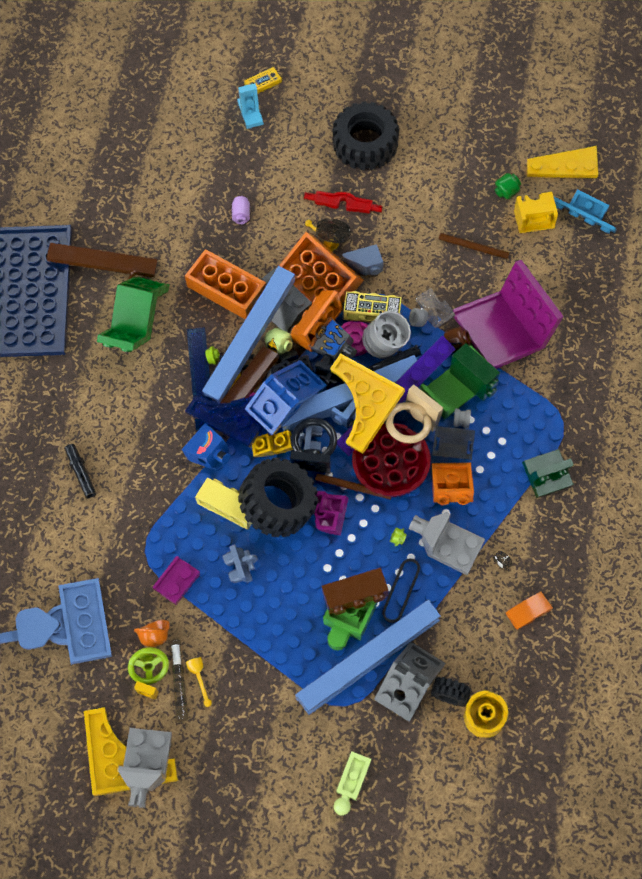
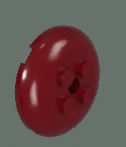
(396, 479)

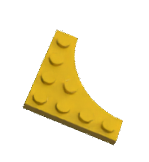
(372, 396)
(108, 753)

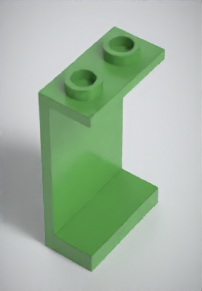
(448, 392)

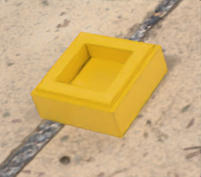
(146, 690)

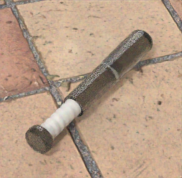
(181, 706)

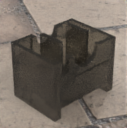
(453, 442)

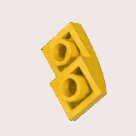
(272, 444)

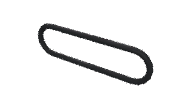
(393, 587)

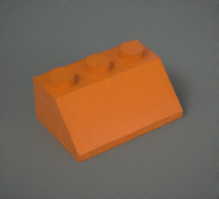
(322, 307)

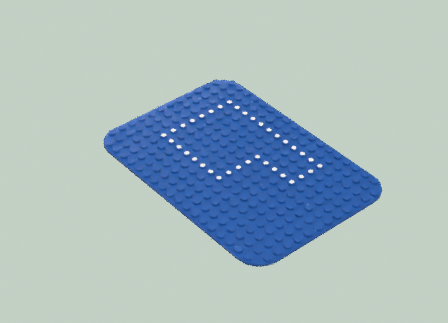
(284, 604)

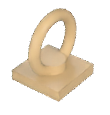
(422, 409)

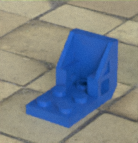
(283, 395)

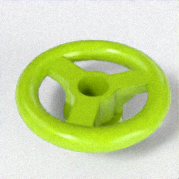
(146, 656)

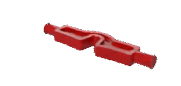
(352, 203)

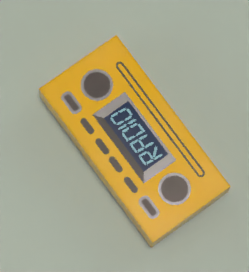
(265, 80)

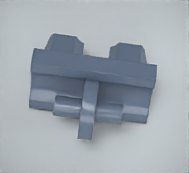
(315, 431)
(243, 563)

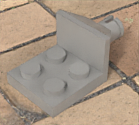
(448, 541)
(145, 763)

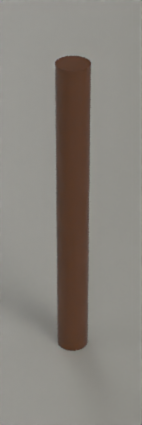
(475, 246)
(346, 484)

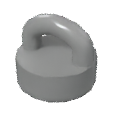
(418, 317)

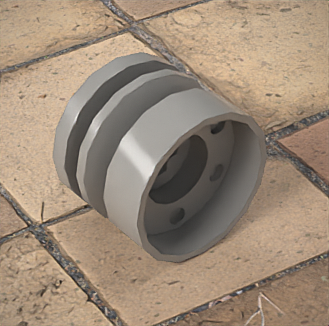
(386, 334)

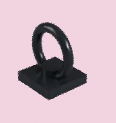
(312, 459)

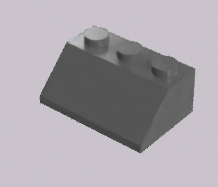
(291, 309)

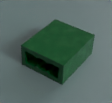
(474, 372)

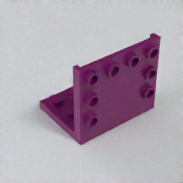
(512, 320)

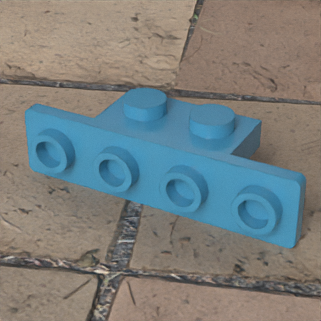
(588, 208)

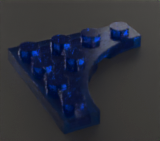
(227, 418)

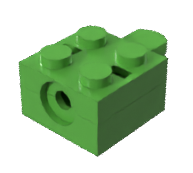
(348, 624)

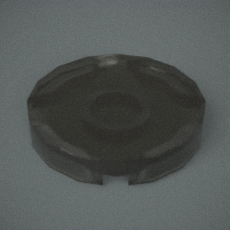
(333, 231)

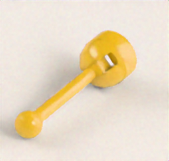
(331, 246)
(195, 666)

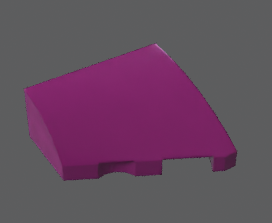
(330, 512)

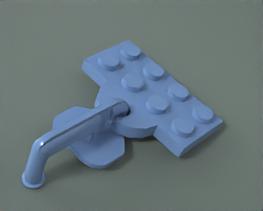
(80, 622)

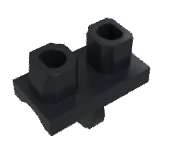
(323, 369)

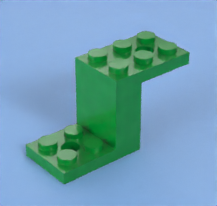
(133, 314)

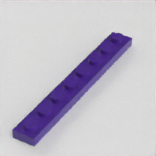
(413, 376)

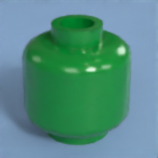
(507, 186)

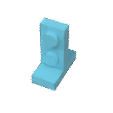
(249, 105)

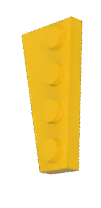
(569, 164)

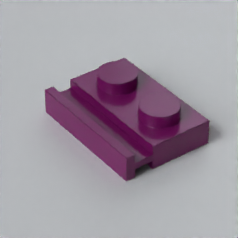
(176, 580)

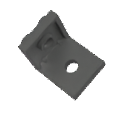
(412, 673)

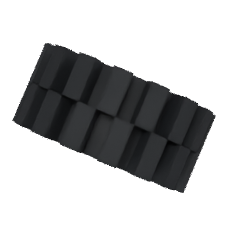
(451, 691)

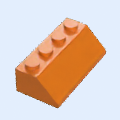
(224, 283)

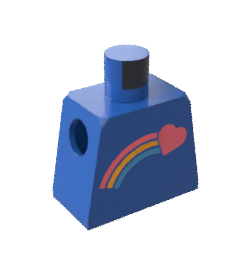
(206, 448)

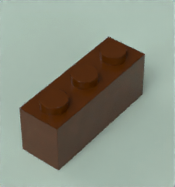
(355, 591)

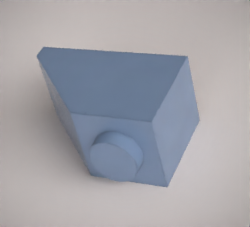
(364, 260)

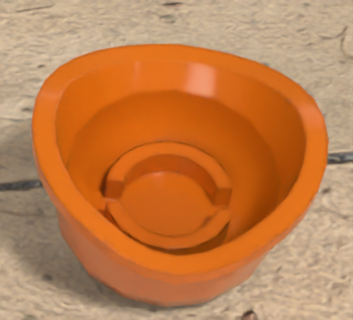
(153, 633)

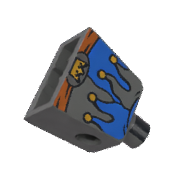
(332, 341)

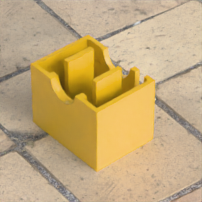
(536, 214)

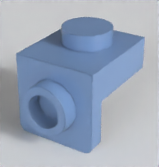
(346, 417)

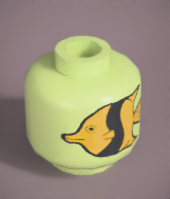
(278, 341)

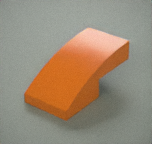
(528, 610)

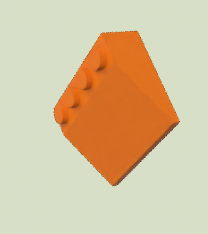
(319, 269)

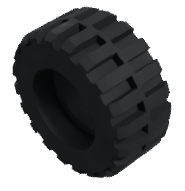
(365, 117)
(263, 512)

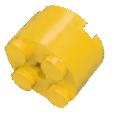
(489, 703)

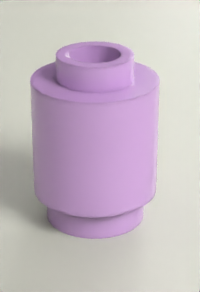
(240, 210)

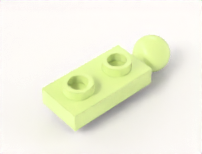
(351, 782)

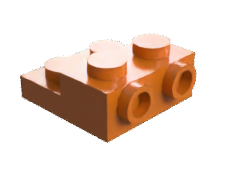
(452, 483)

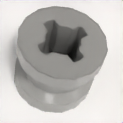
(462, 418)

